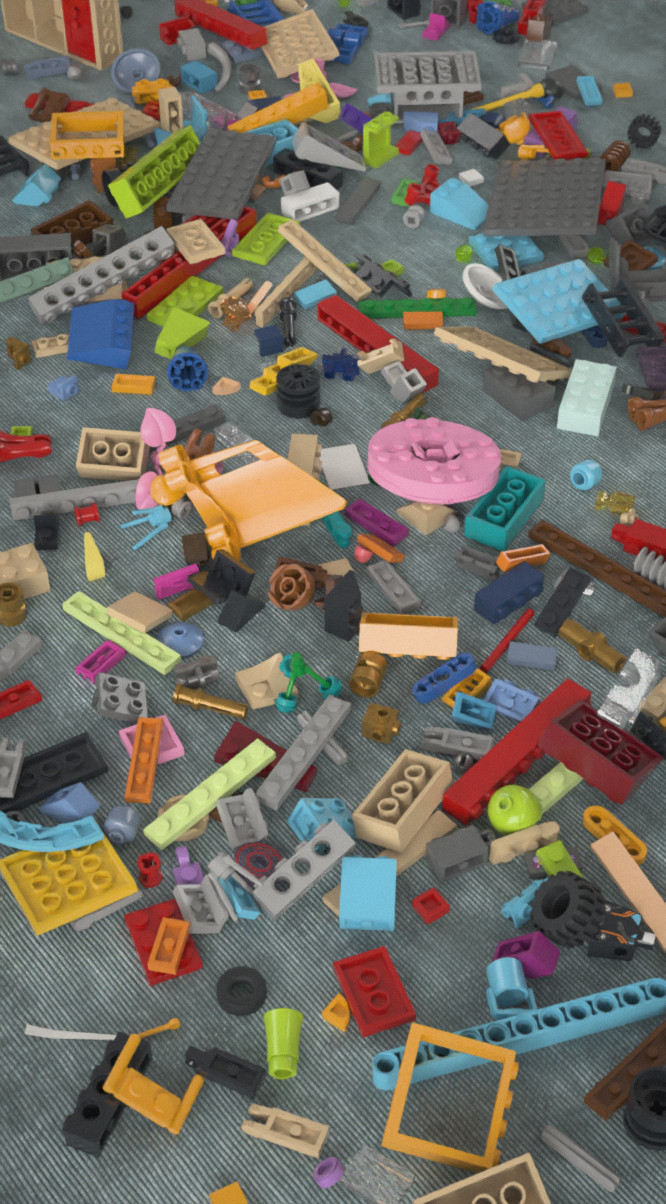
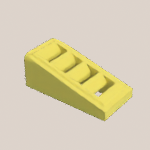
(93, 560)

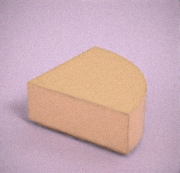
(225, 386)

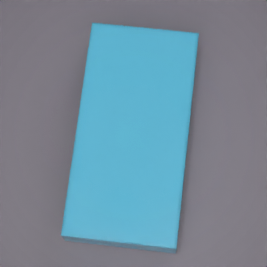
(589, 90)
(314, 294)

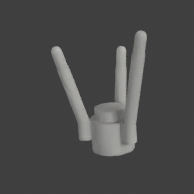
(224, 867)

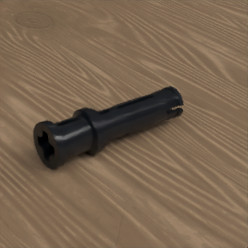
(288, 316)

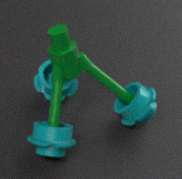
(293, 667)

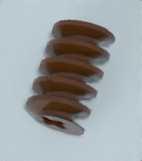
(616, 155)

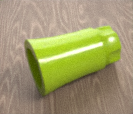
(283, 1041)

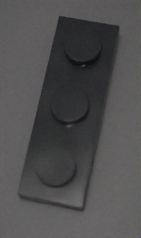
(562, 602)

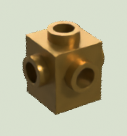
(381, 723)

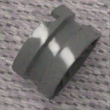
(378, 108)

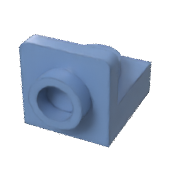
(64, 387)

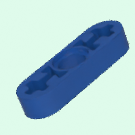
(426, 683)

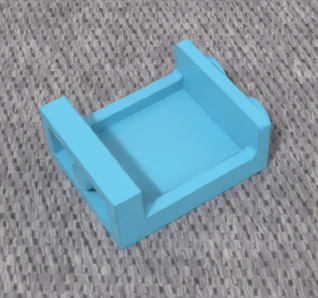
(367, 893)

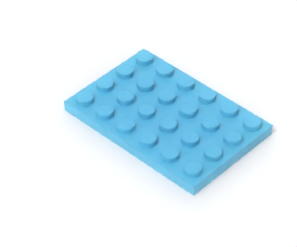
(552, 301)

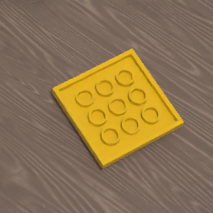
(66, 883)

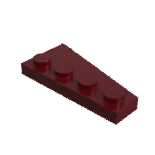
(241, 737)

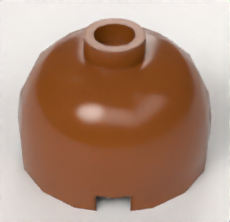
(291, 587)

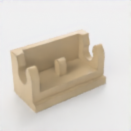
(381, 357)

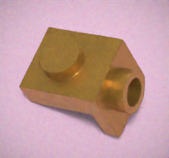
(18, 351)

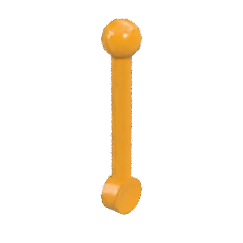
(172, 1024)

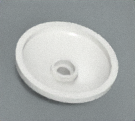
(479, 283)

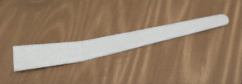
(48, 1033)

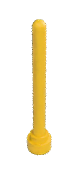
(536, 91)

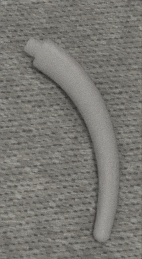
(220, 54)

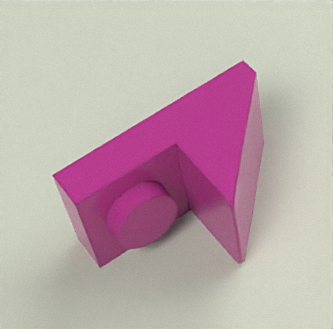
(437, 27)

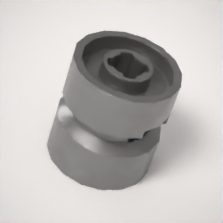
(249, 78)

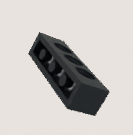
(316, 173)
(92, 1135)

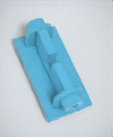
(519, 907)

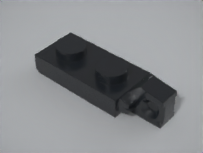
(226, 1070)

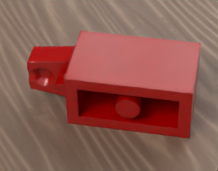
(641, 535)

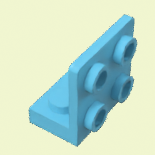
(199, 118)
(315, 811)

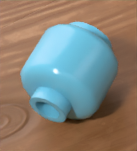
(586, 474)

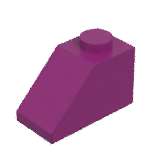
(533, 950)

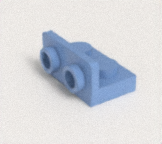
(511, 700)

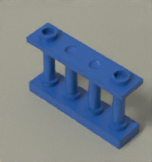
(264, 7)

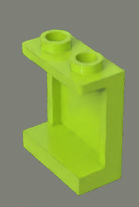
(377, 140)

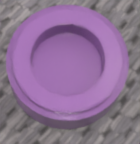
(328, 1172)

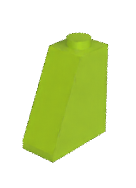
(179, 331)

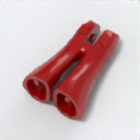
(24, 446)

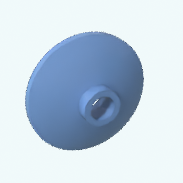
(182, 638)

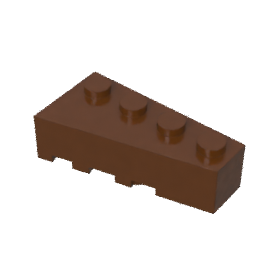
(78, 221)

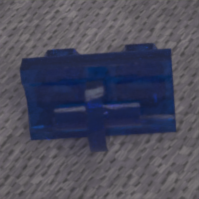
(340, 363)

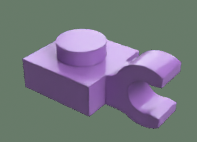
(186, 872)

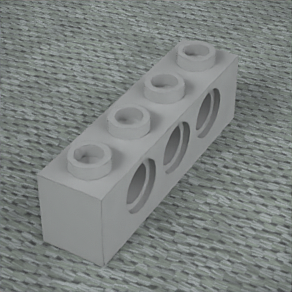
(278, 902)

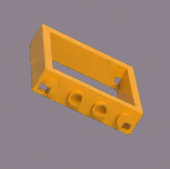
(87, 123)
(436, 1152)

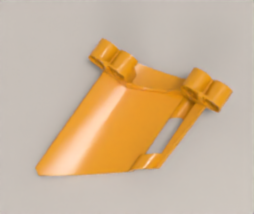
(250, 500)

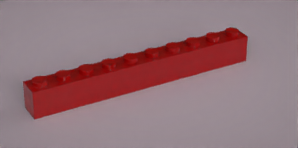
(176, 270)

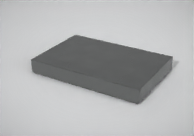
(567, 77)

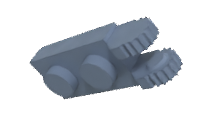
(47, 67)

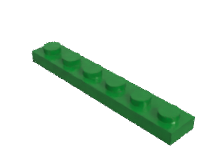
(395, 308)

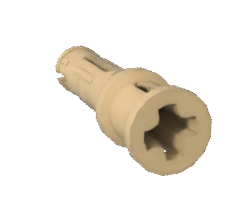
(239, 290)

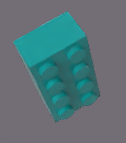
(505, 508)

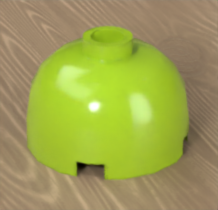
(514, 809)

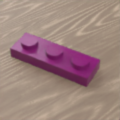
(376, 522)

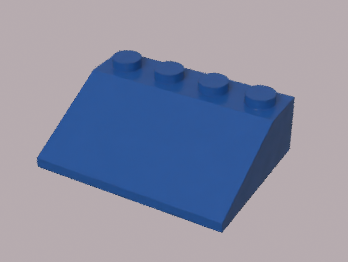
(102, 333)

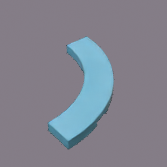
(49, 839)

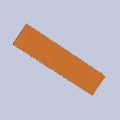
(144, 760)

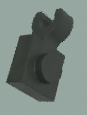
(354, 20)

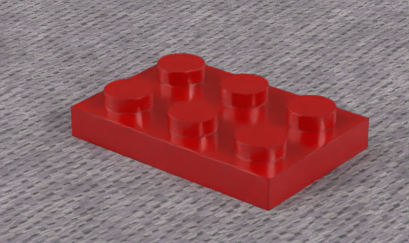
(143, 930)
(374, 991)

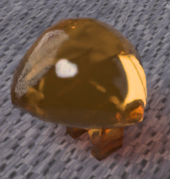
(236, 312)

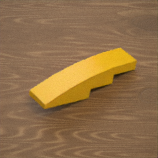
(267, 383)

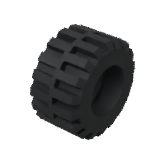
(567, 909)

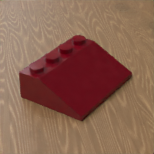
(599, 751)

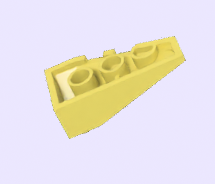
(310, 74)

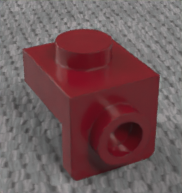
(449, 132)

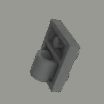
(119, 698)

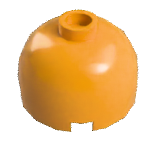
(515, 128)

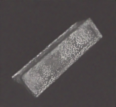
(217, 115)

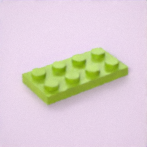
(262, 240)
(191, 297)

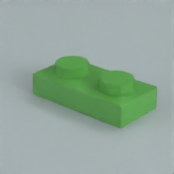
(401, 192)

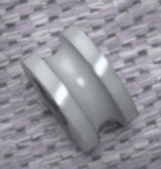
(181, 508)

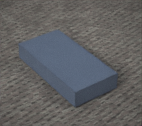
(532, 656)

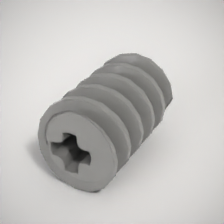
(651, 568)

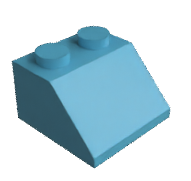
(38, 187)

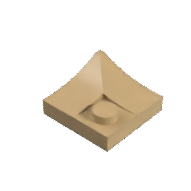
(263, 682)

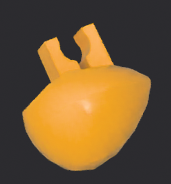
(162, 494)

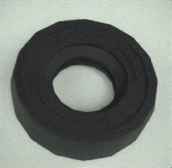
(245, 1006)

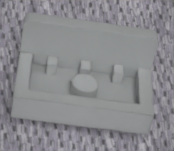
(242, 819)
(201, 906)

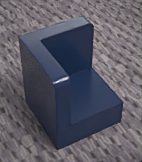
(269, 340)

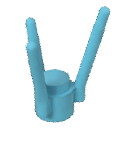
(158, 516)

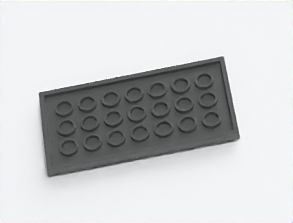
(222, 174)

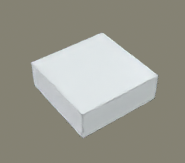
(471, 177)

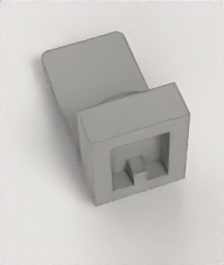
(523, 84)

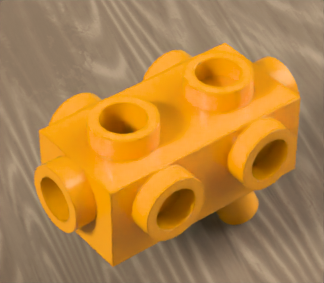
(148, 90)

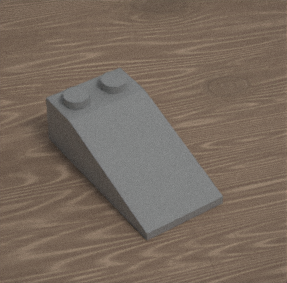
(320, 148)

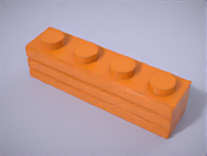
(533, 555)

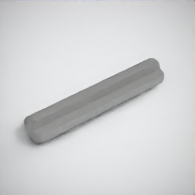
(332, 748)
(580, 1158)

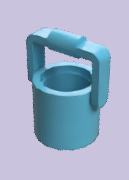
(508, 988)

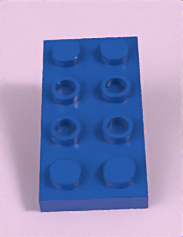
(348, 41)

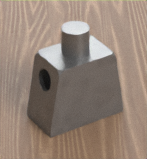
(107, 239)

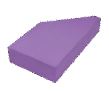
(230, 238)

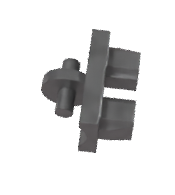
(197, 672)

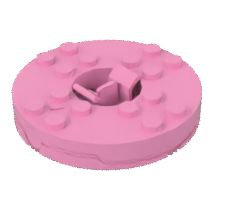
(433, 461)

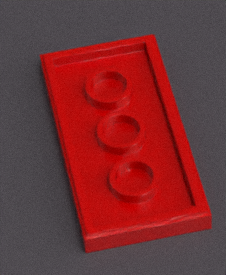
(558, 135)

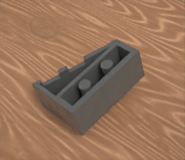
(517, 393)

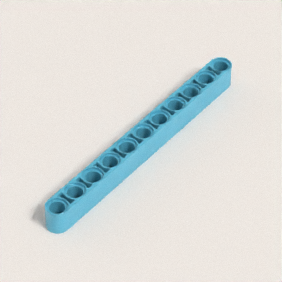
(535, 1025)

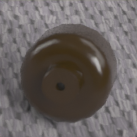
(321, 417)

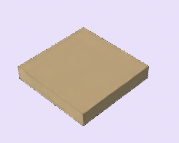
(139, 612)

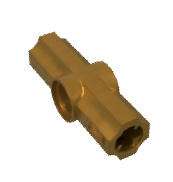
(592, 646)

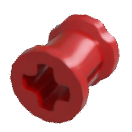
(86, 514)
(145, 866)

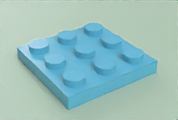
(524, 247)

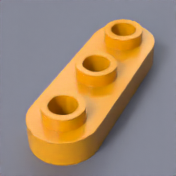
(609, 824)

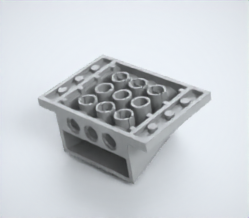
(427, 80)

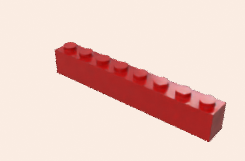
(222, 23)
(369, 336)
(510, 756)

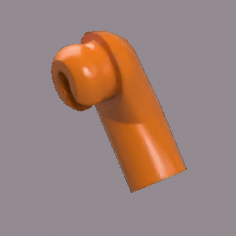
(266, 182)

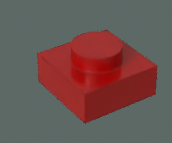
(430, 906)

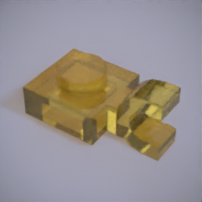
(617, 502)

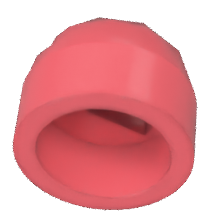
(362, 554)

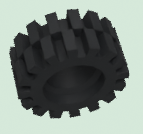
(640, 139)

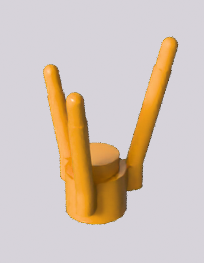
(529, 151)

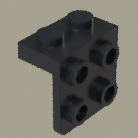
(222, 577)

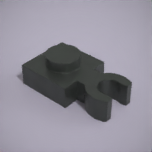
(641, 392)

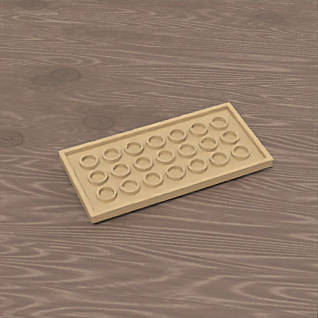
(37, 139)

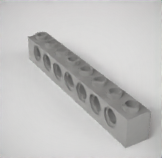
(156, 239)

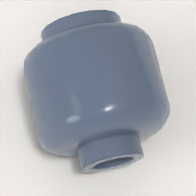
(122, 824)

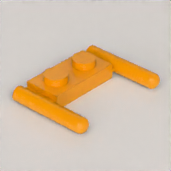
(148, 1096)

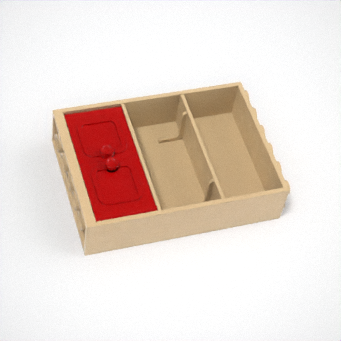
(75, 28)

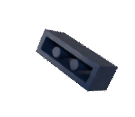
(509, 592)

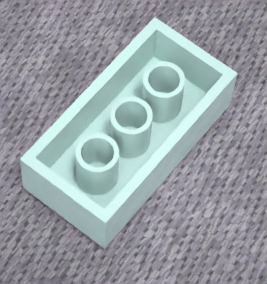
(586, 397)

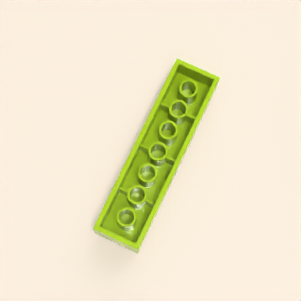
(155, 172)

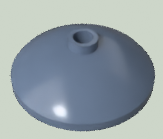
(133, 64)

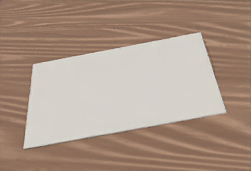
(343, 467)

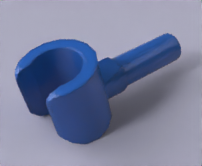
(546, 103)

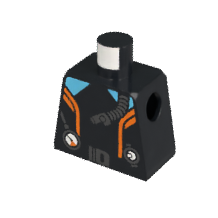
(619, 934)

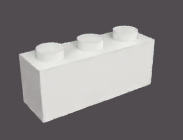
(310, 202)

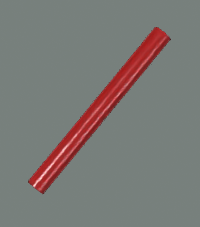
(505, 642)

